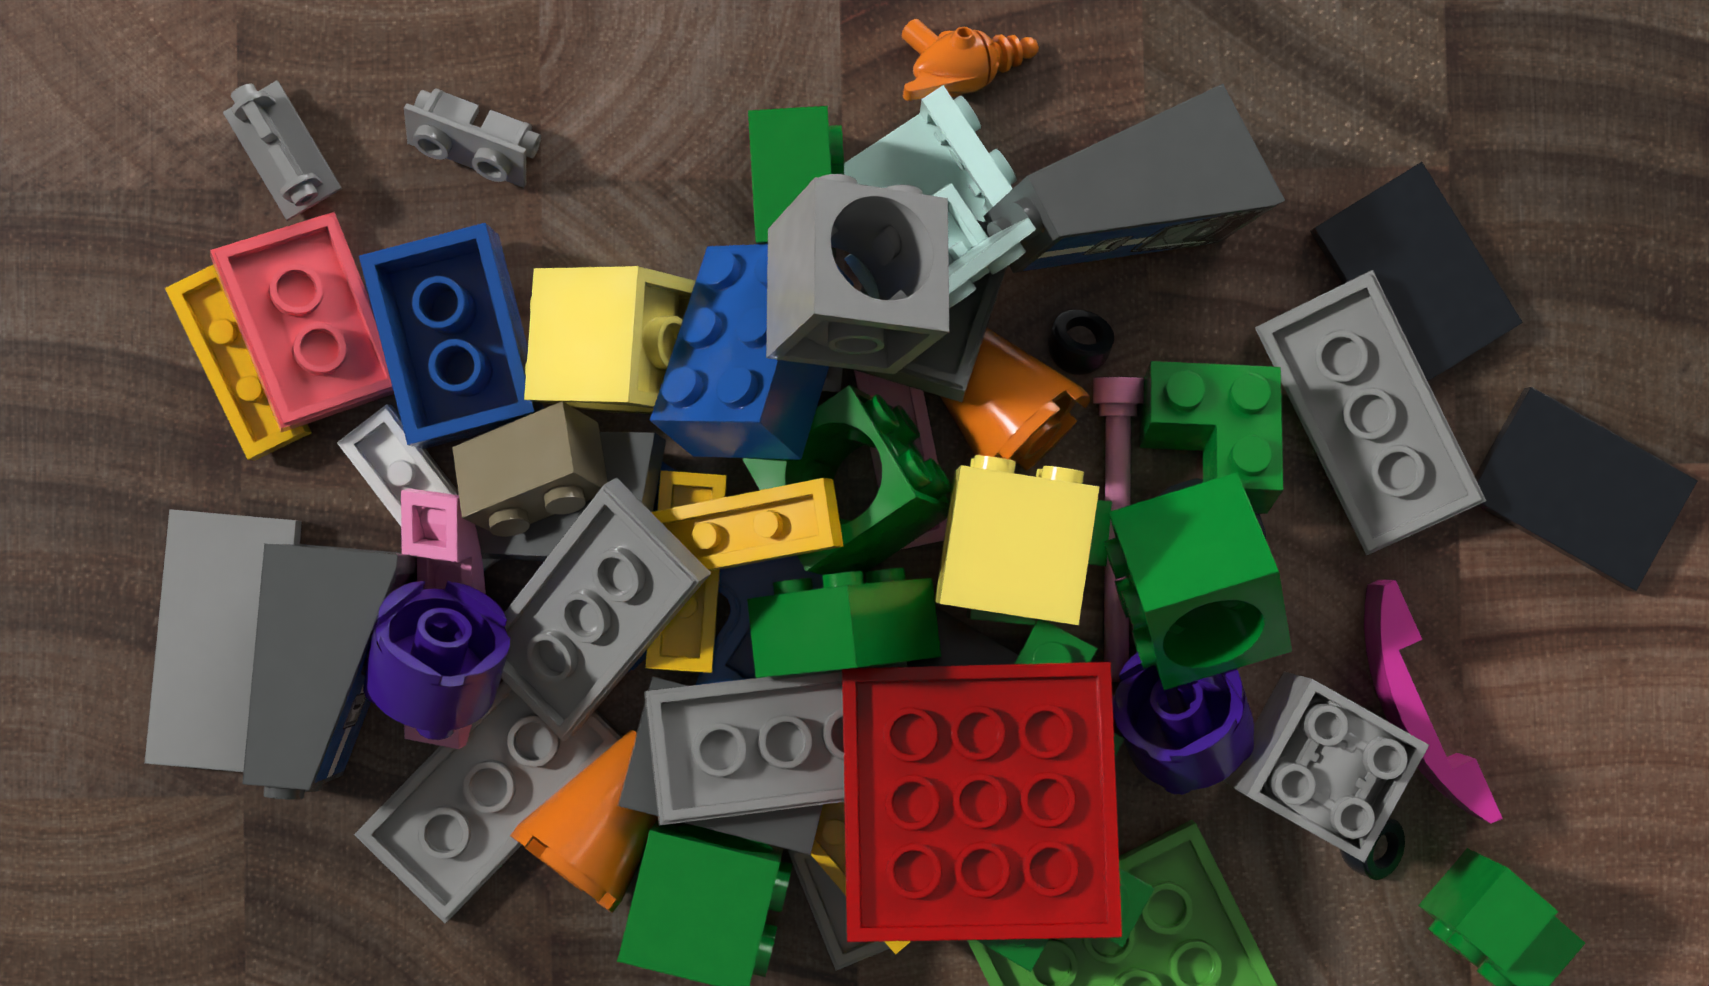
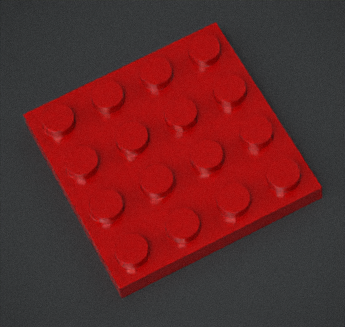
(980, 803)

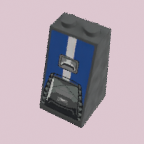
(1148, 189)
(312, 661)

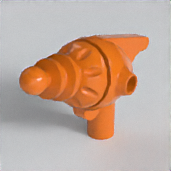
(960, 59)

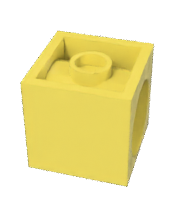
(602, 336)
(1017, 540)

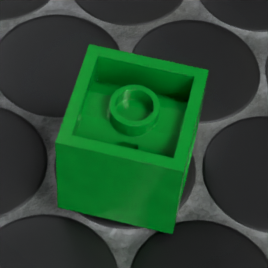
(910, 491)
(1198, 582)
(704, 905)

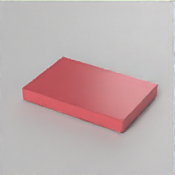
(305, 320)

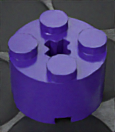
(436, 657)
(1183, 733)

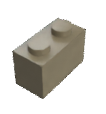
(530, 470)

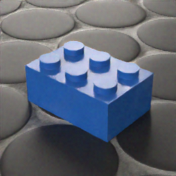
(450, 334)
(719, 385)

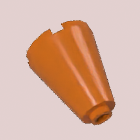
(1014, 404)
(586, 833)

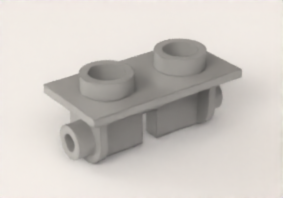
(444, 129)
(281, 148)

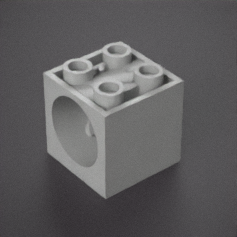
(819, 314)
(1327, 764)

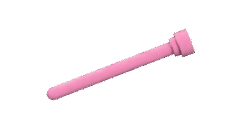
(1117, 402)

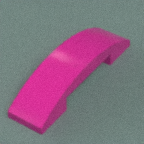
(1387, 630)

